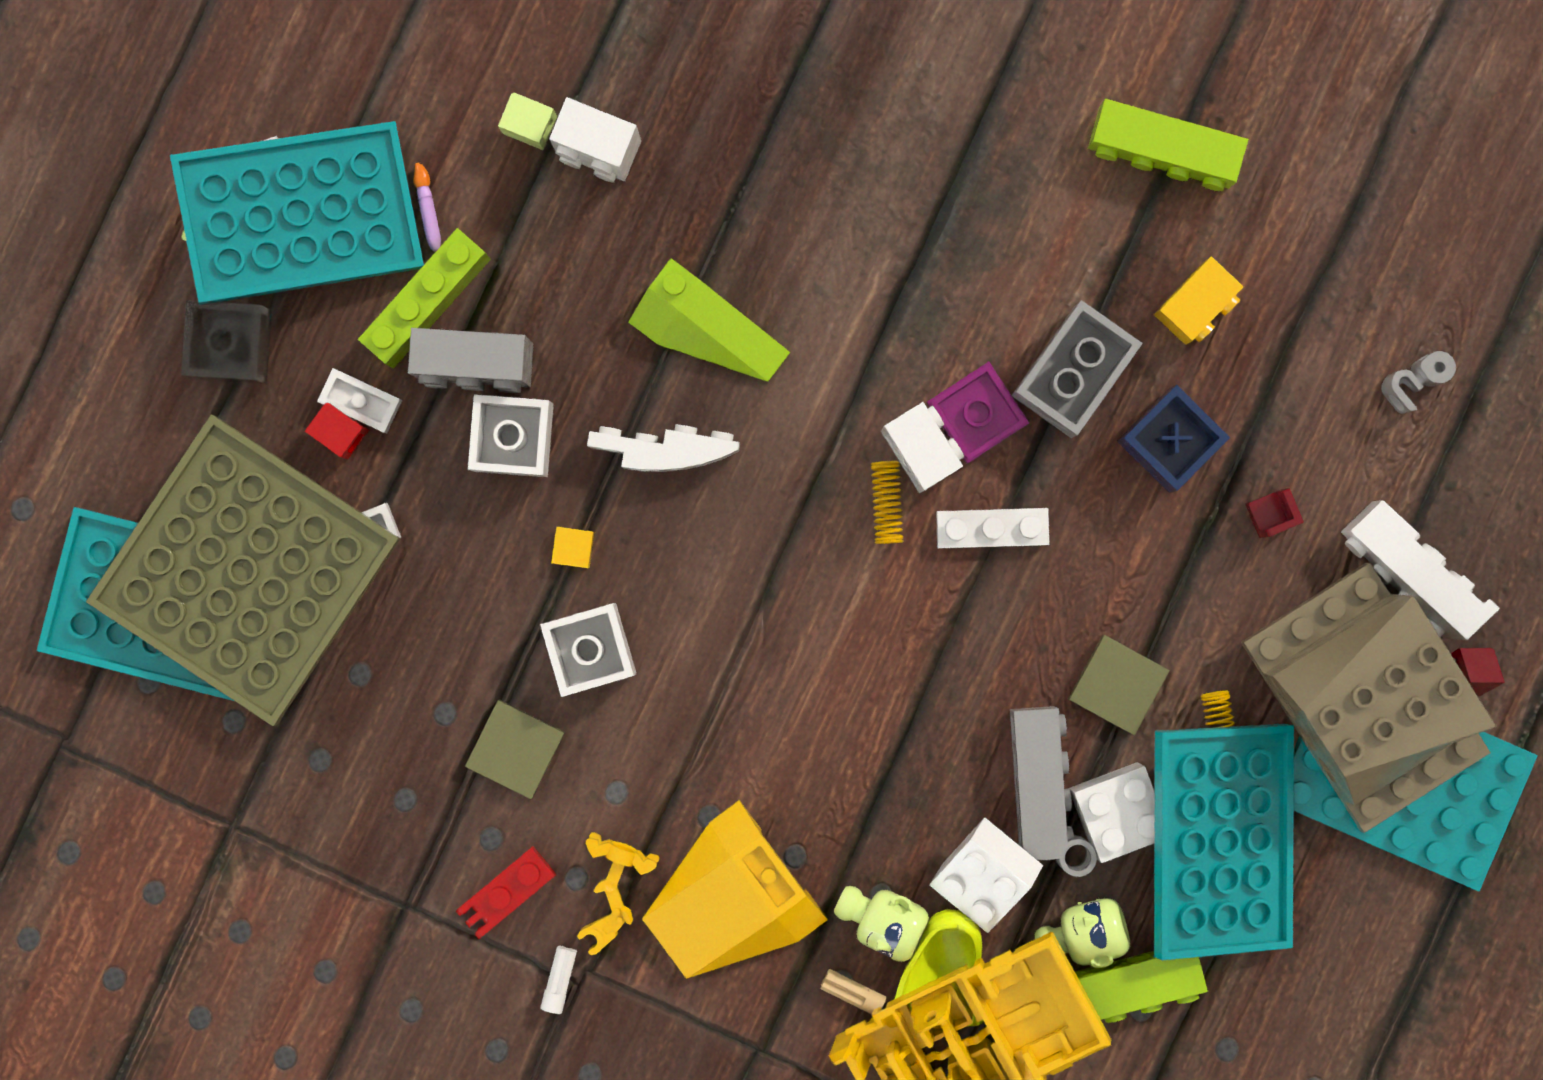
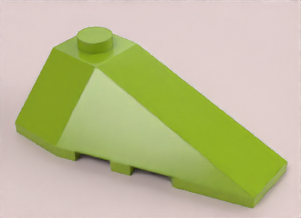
(697, 321)

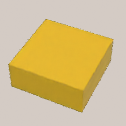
(572, 547)

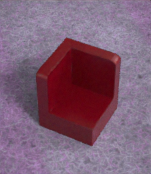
(1274, 513)
(1479, 668)

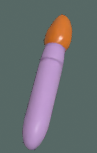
(427, 209)

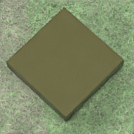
(1118, 684)
(515, 749)

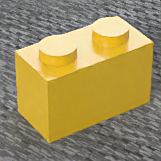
(1199, 301)

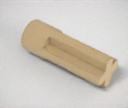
(852, 992)

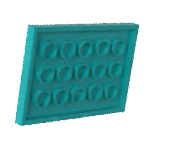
(296, 212)
(84, 633)
(1447, 829)
(1223, 840)

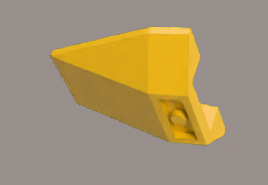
(730, 899)

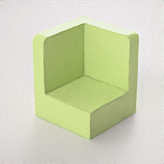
(527, 121)

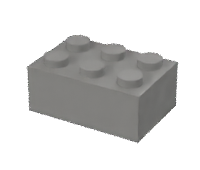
(470, 359)
(1076, 369)

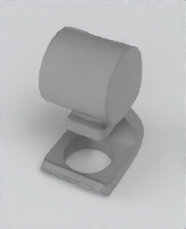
(1426, 371)

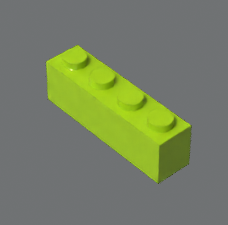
(1168, 145)
(424, 297)
(1141, 984)

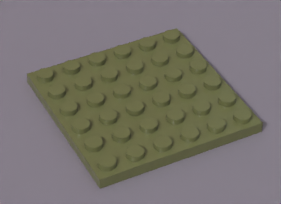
(243, 570)

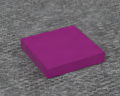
(978, 412)

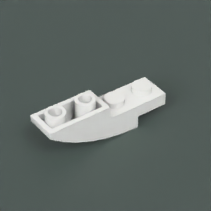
(680, 449)

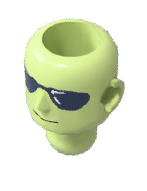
(885, 922)
(1092, 932)

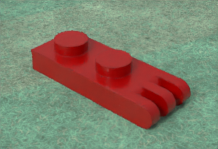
(507, 891)

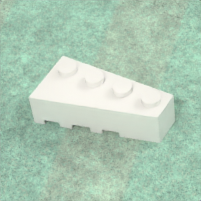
(1417, 571)

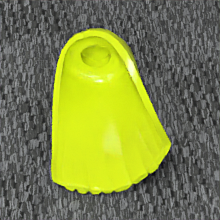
(945, 945)

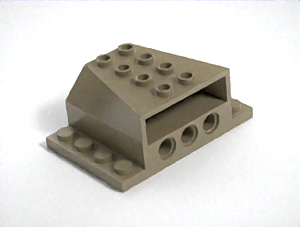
(1371, 694)

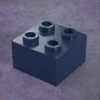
(1173, 439)

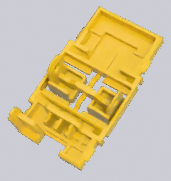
(1028, 1005)

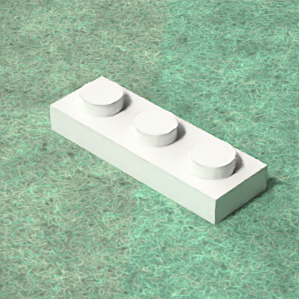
(992, 528)

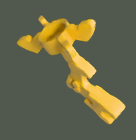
(621, 855)

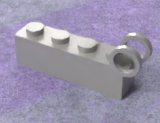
(1040, 788)

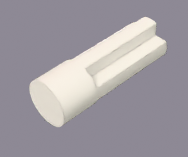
(558, 981)

